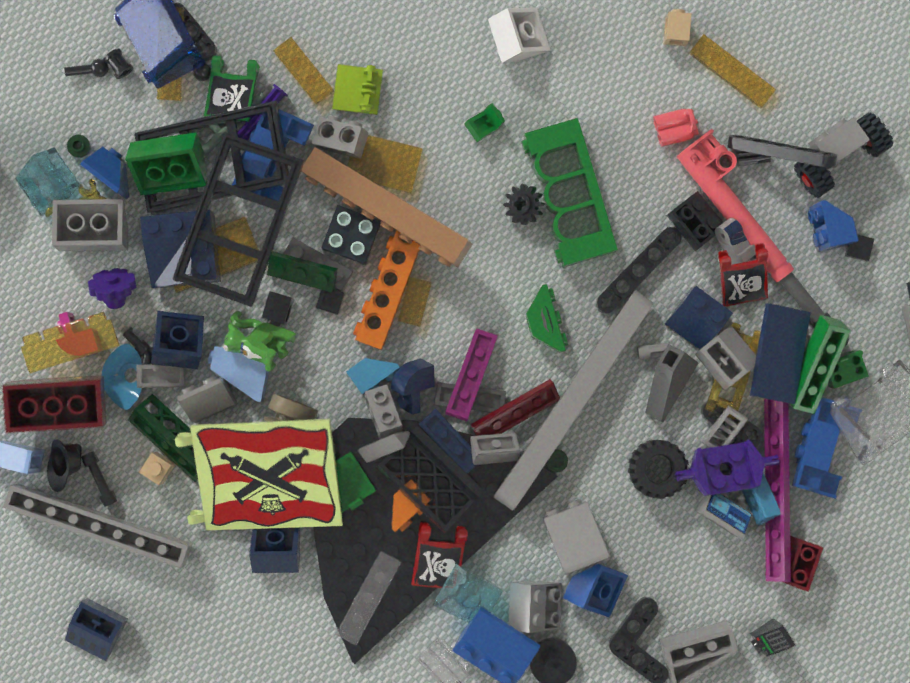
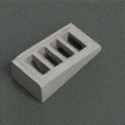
(710, 441)

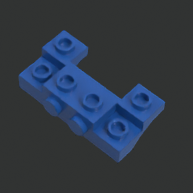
(259, 167)
(816, 453)

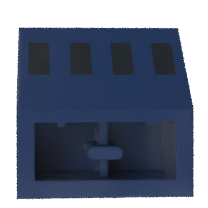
(95, 628)

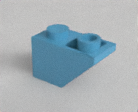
(371, 372)

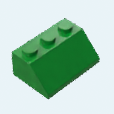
(167, 163)

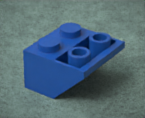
(831, 226)

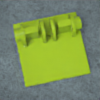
(357, 89)

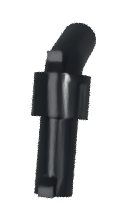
(143, 348)

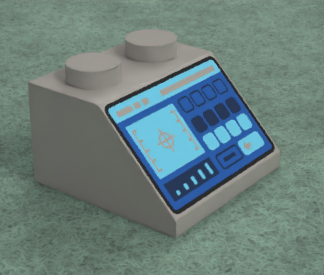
(726, 513)

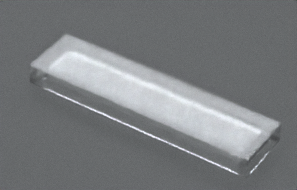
(368, 598)

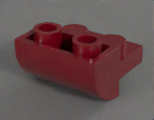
(804, 562)

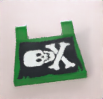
(230, 91)

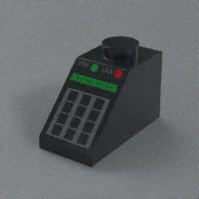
(771, 638)

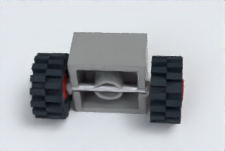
(842, 140)

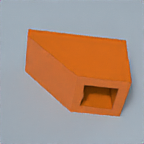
(404, 508)

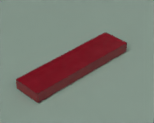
(517, 410)

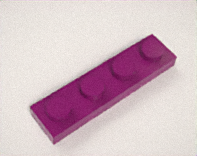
(471, 375)

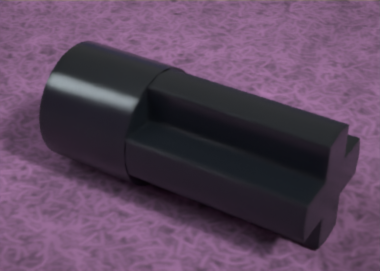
(748, 158)

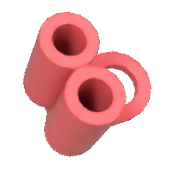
(675, 126)

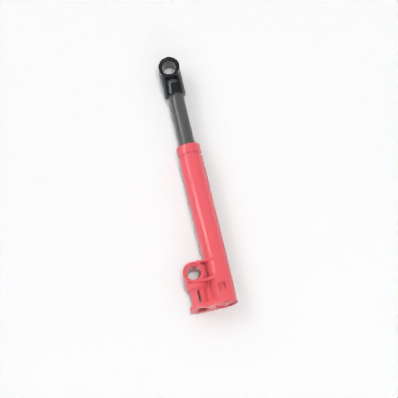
(703, 164)

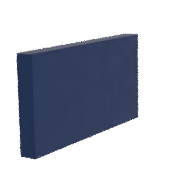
(780, 353)

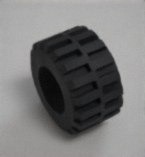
(638, 463)

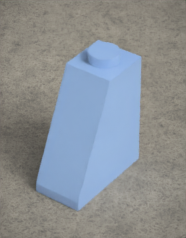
(240, 371)
(20, 457)

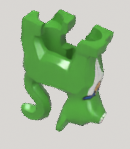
(261, 343)

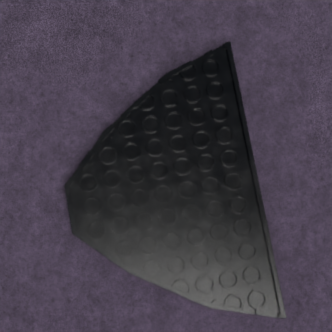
(351, 549)

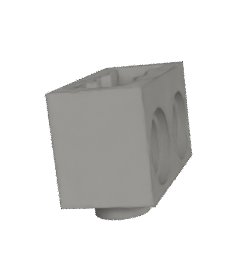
(338, 141)
(383, 411)

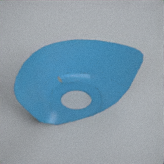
(117, 387)

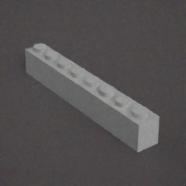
(97, 525)

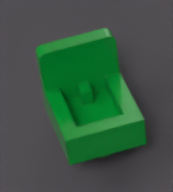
(485, 123)

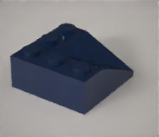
(163, 243)

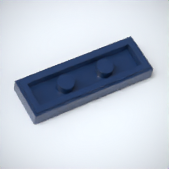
(448, 439)

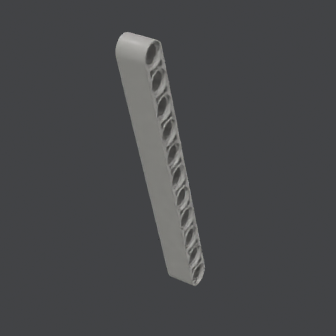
(573, 400)

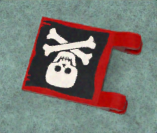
(744, 280)
(437, 558)

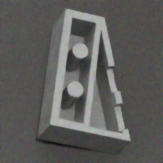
(697, 650)

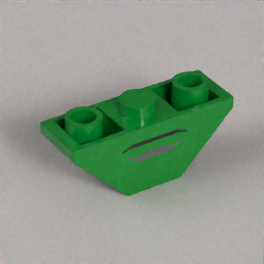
(544, 320)

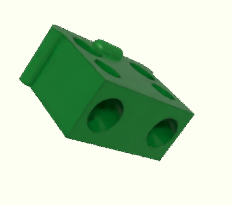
(846, 369)

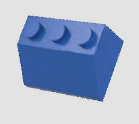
(496, 647)

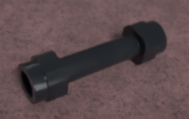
(90, 460)

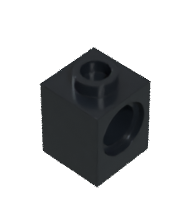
(277, 309)

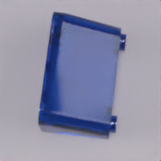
(159, 39)

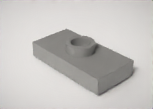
(159, 376)

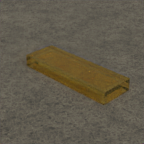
(303, 70)

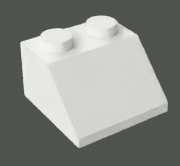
(518, 34)

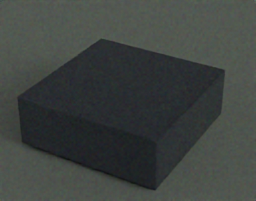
(861, 249)
(330, 301)

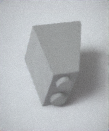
(575, 536)

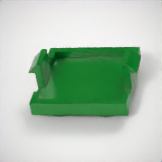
(352, 482)

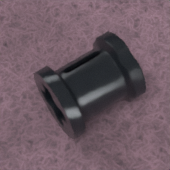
(118, 63)

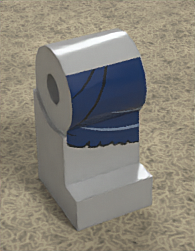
(733, 240)

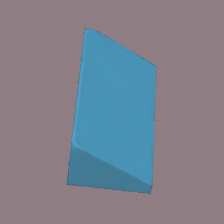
(762, 502)

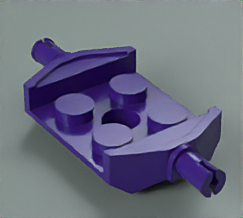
(745, 466)

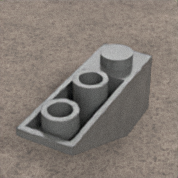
(669, 380)

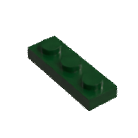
(302, 271)

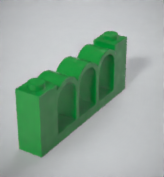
(556, 138)

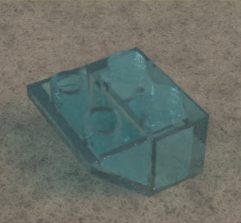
(46, 179)

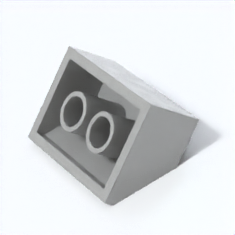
(89, 225)

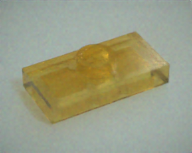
(414, 301)

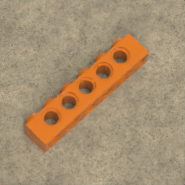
(377, 337)

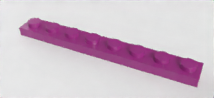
(778, 529)

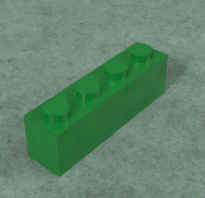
(819, 362)

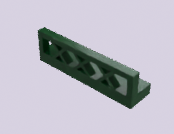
(164, 439)

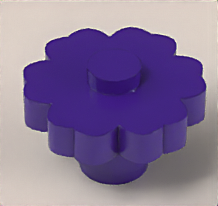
(112, 287)

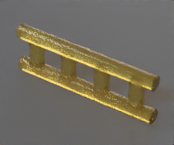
(740, 385)

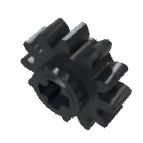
(527, 212)

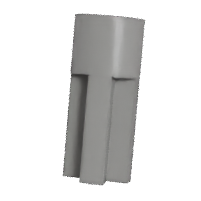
(651, 351)

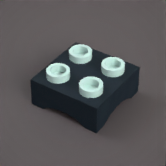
(351, 235)

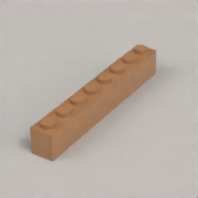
(386, 207)

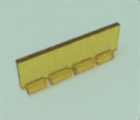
(64, 347)

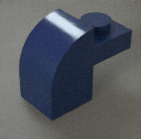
(410, 380)

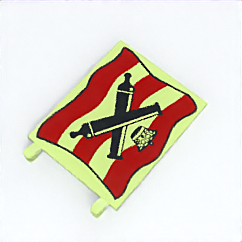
(265, 475)

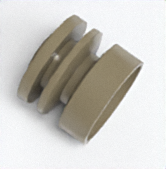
(289, 410)

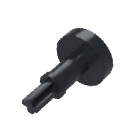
(554, 661)

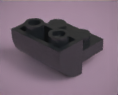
(695, 220)

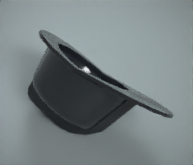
(63, 462)

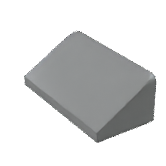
(384, 446)
(495, 448)

